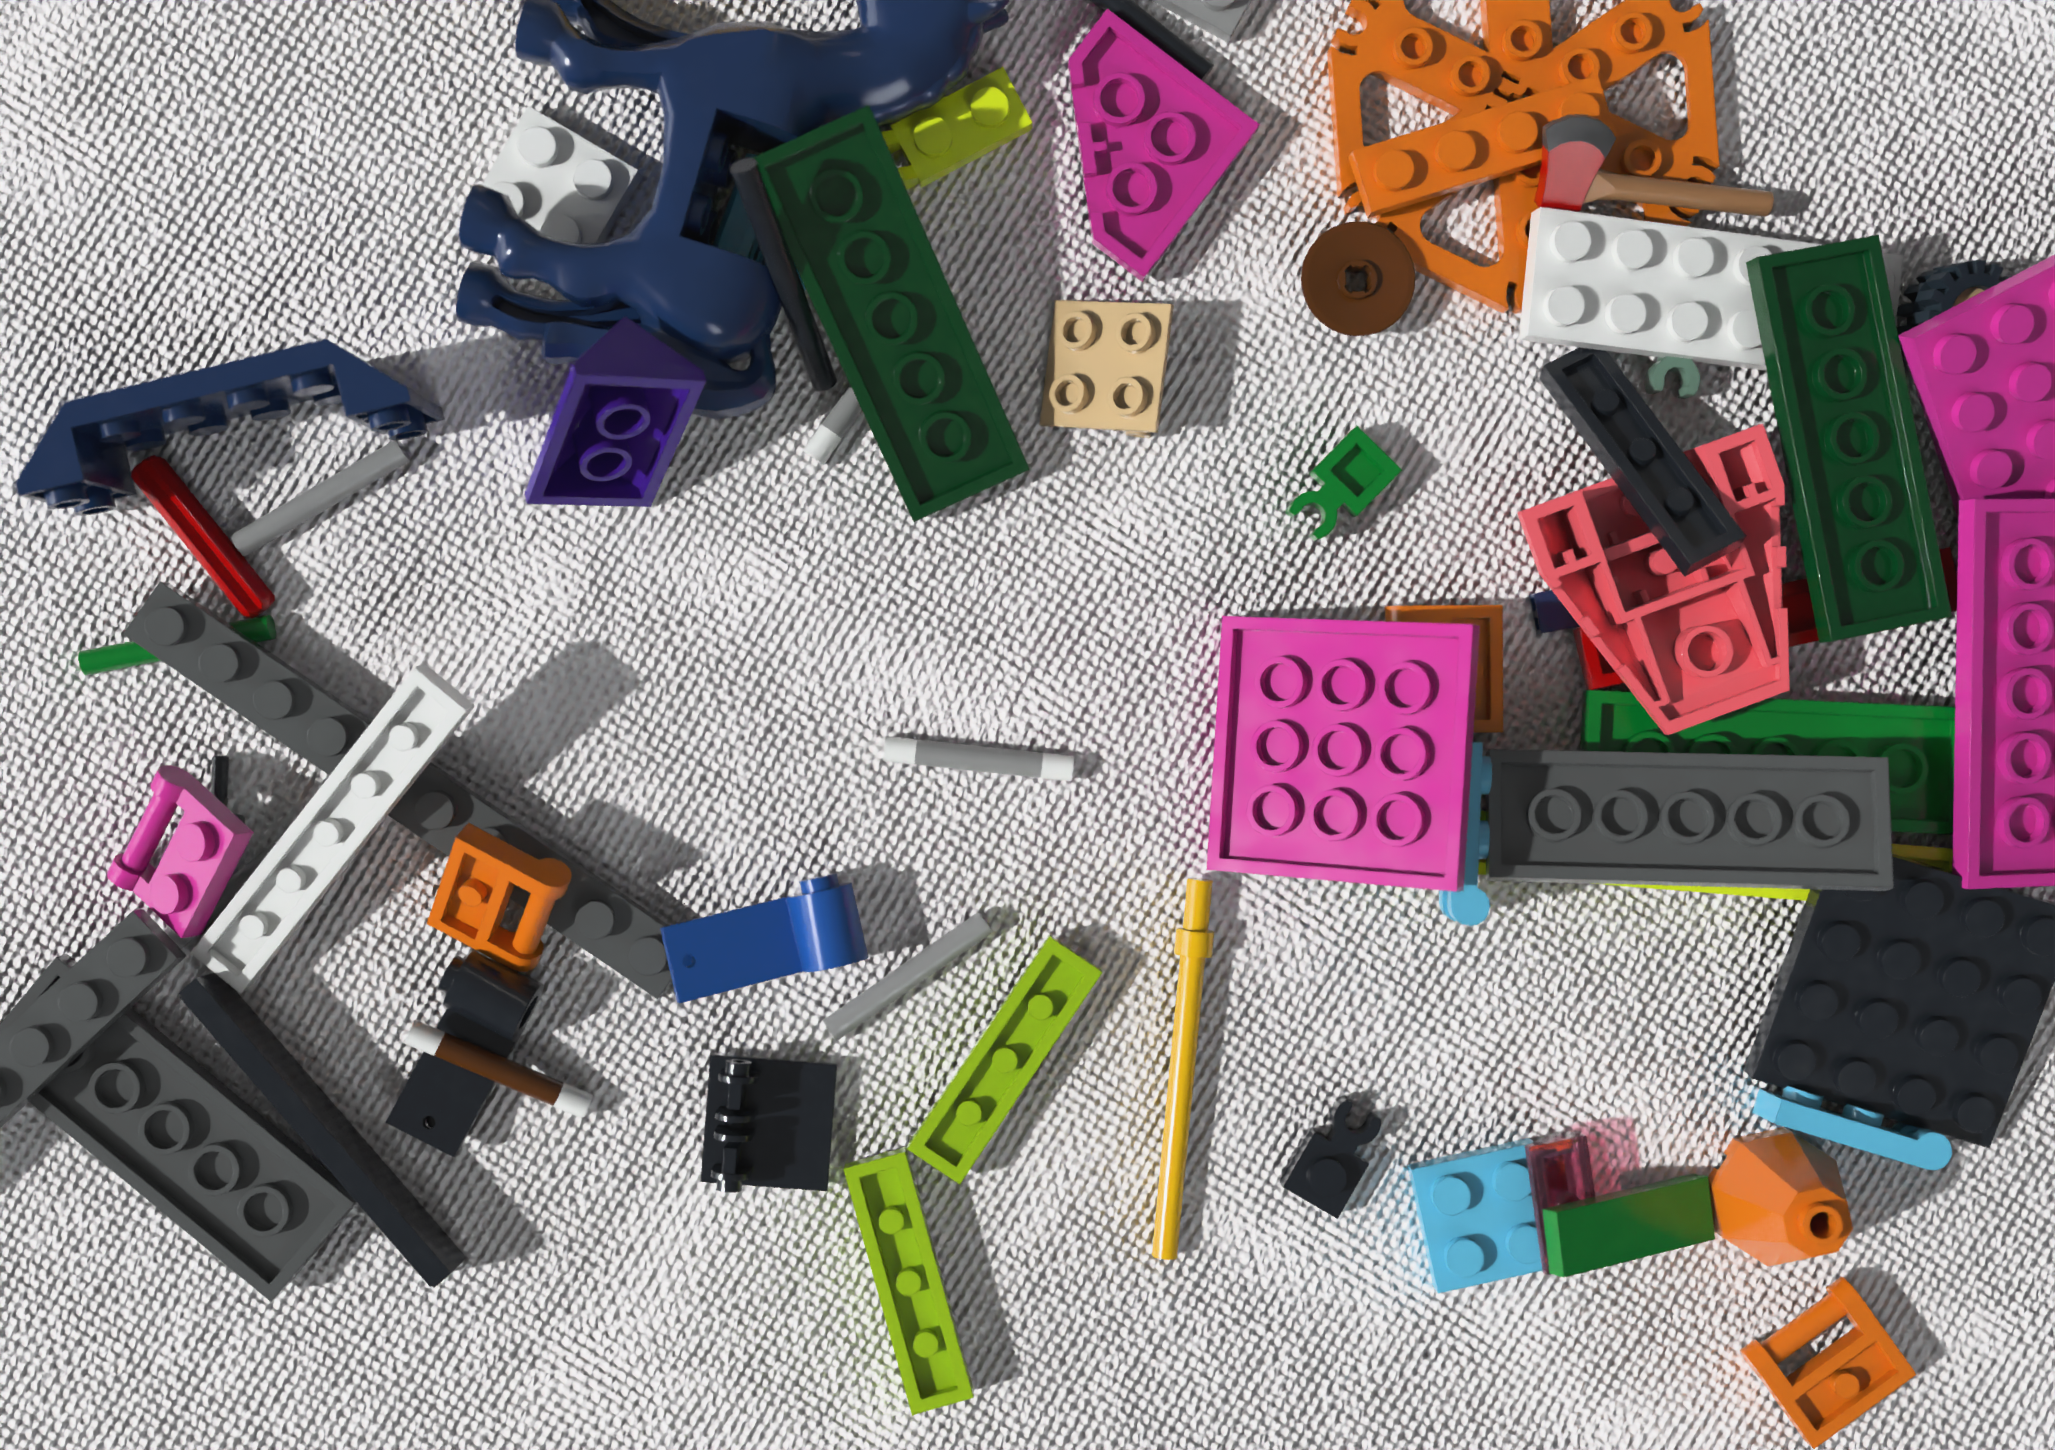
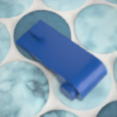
(766, 940)

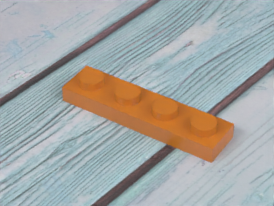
(1468, 148)

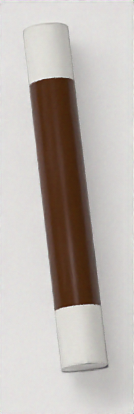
(498, 1068)

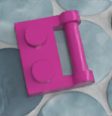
(196, 860)

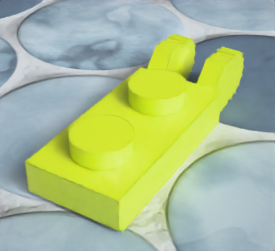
(958, 129)

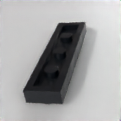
(1642, 458)

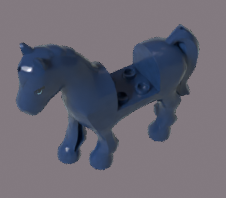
(716, 89)

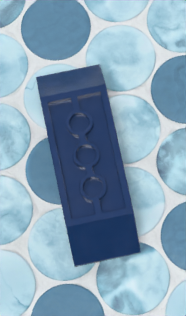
(84, 450)

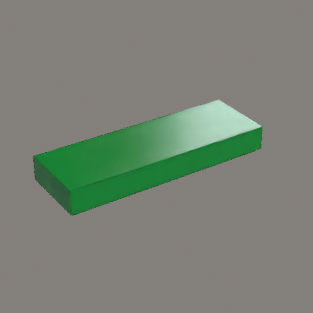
(1628, 1224)

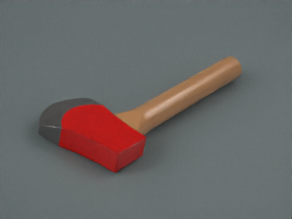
(1572, 176)

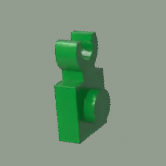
(1349, 478)

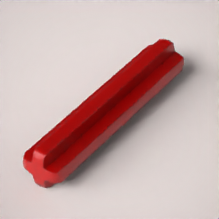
(202, 536)

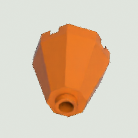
(1779, 1198)

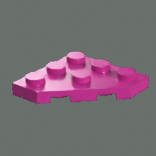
(1146, 141)

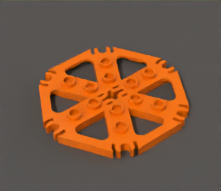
(1469, 80)

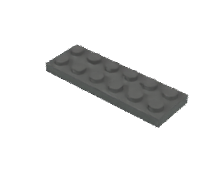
(1690, 819)
(193, 1148)

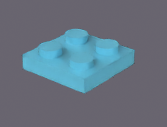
(1476, 1215)

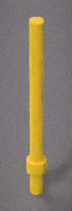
(1193, 945)

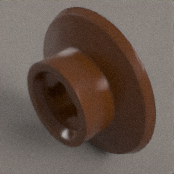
(1356, 249)

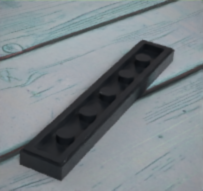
(323, 1127)

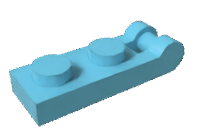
(1472, 904)
(1854, 1128)

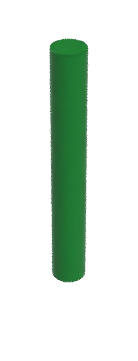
(131, 654)

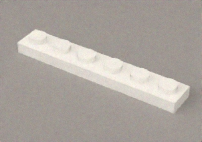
(333, 827)

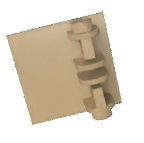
(1106, 366)

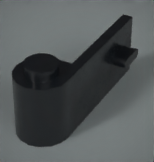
(485, 1007)

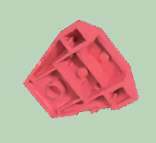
(1677, 641)

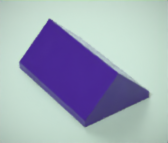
(616, 422)

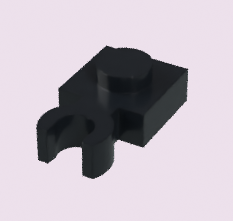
(1328, 1167)

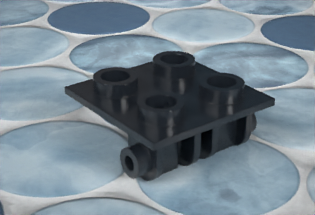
(768, 1123)

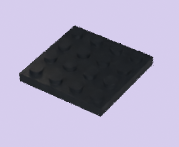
(1911, 1000)

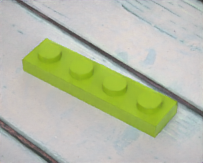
(1004, 1059)
(909, 1280)

